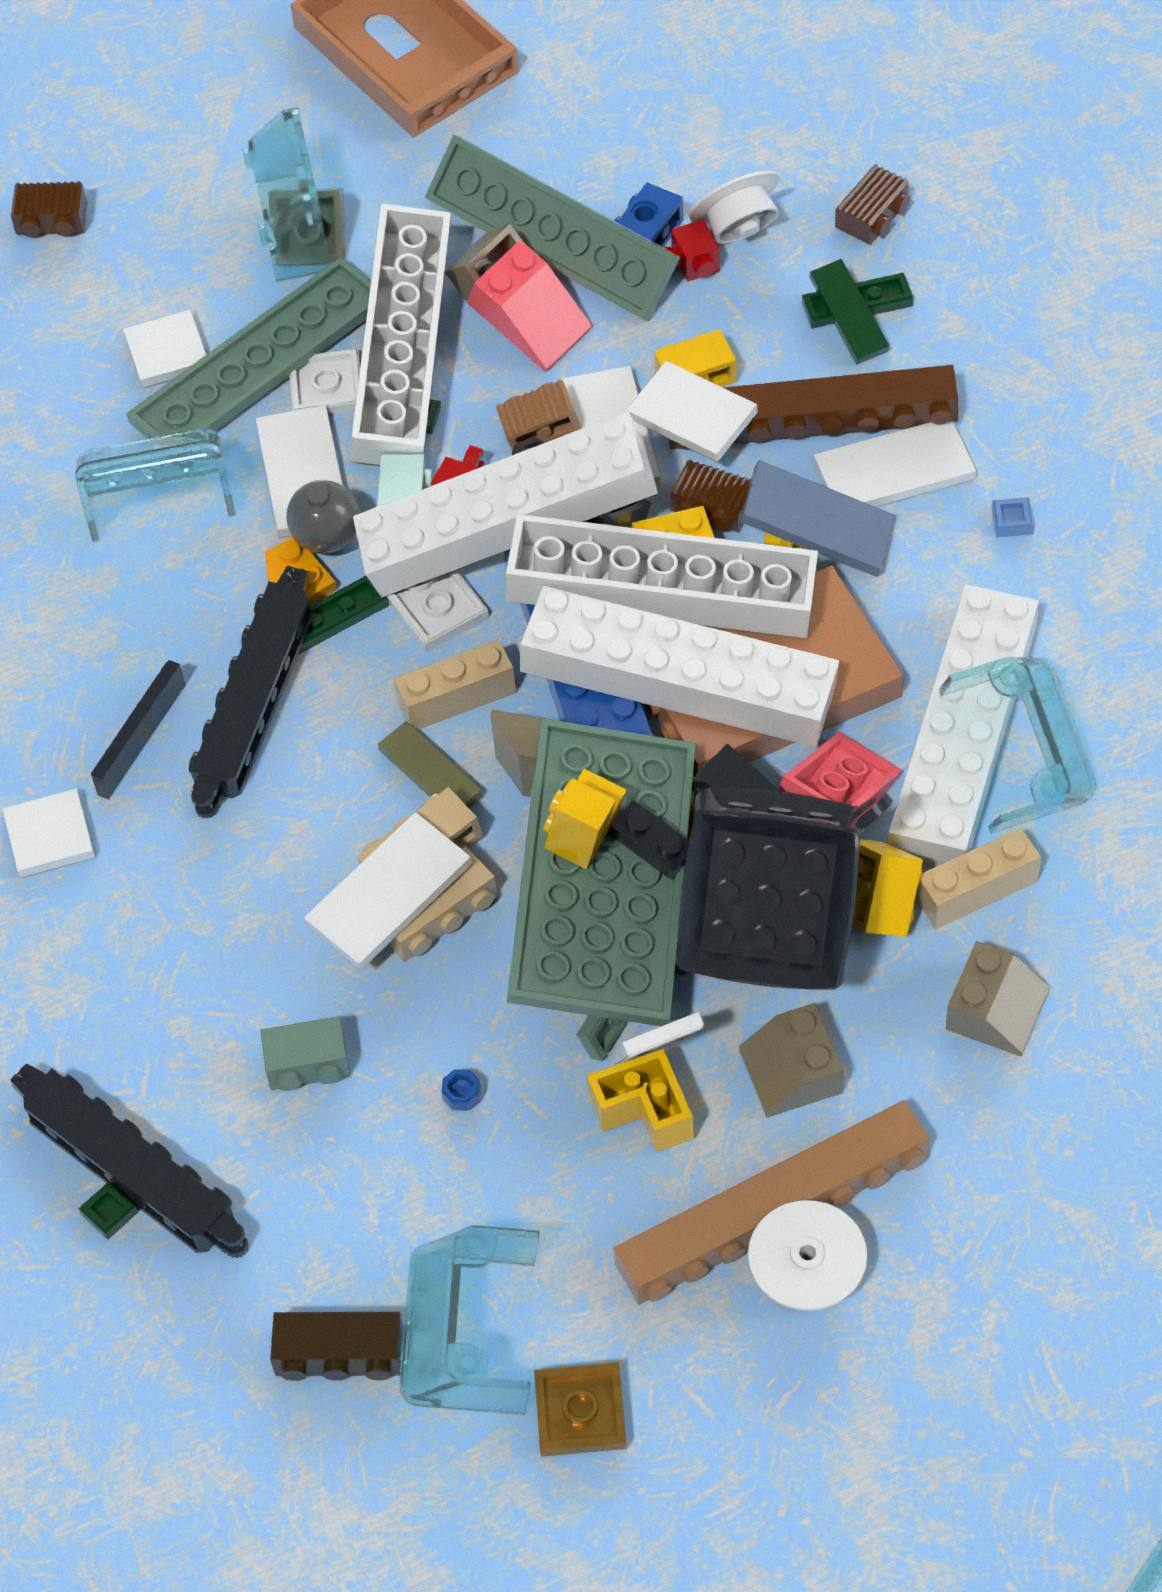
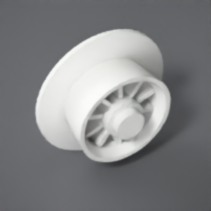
(738, 207)
(807, 1255)

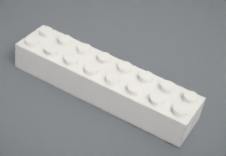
(400, 333)
(477, 511)
(665, 574)
(679, 666)
(961, 730)

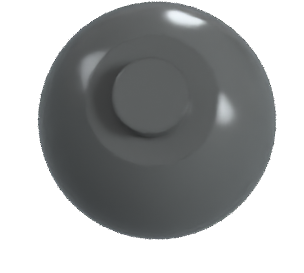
(322, 516)

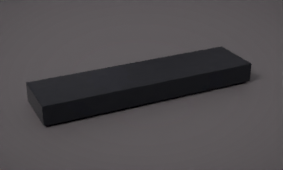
(138, 729)

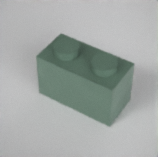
(305, 1053)

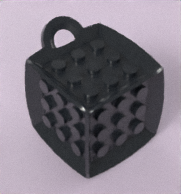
(771, 887)

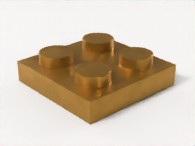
(580, 1409)

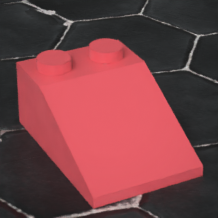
(529, 306)
(841, 773)

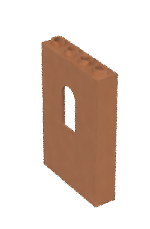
(451, 68)
(835, 630)

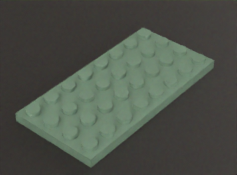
(609, 932)

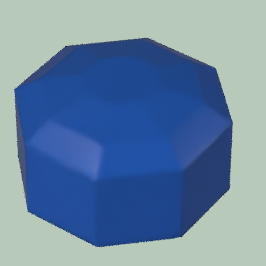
(461, 1089)

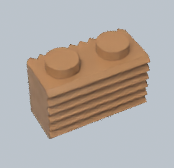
(539, 414)

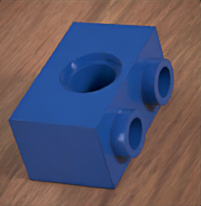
(653, 213)

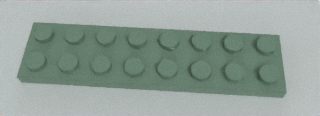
(554, 226)
(258, 355)

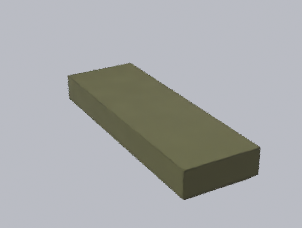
(427, 765)

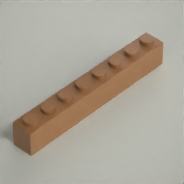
(723, 1224)

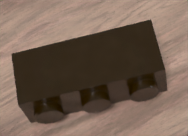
(336, 1345)

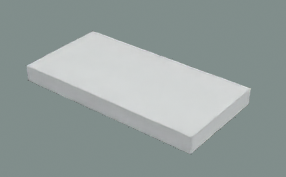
(606, 395)
(296, 451)
(897, 464)
(388, 890)

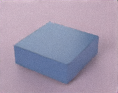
(1012, 517)

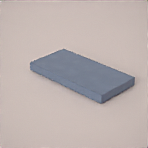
(817, 518)

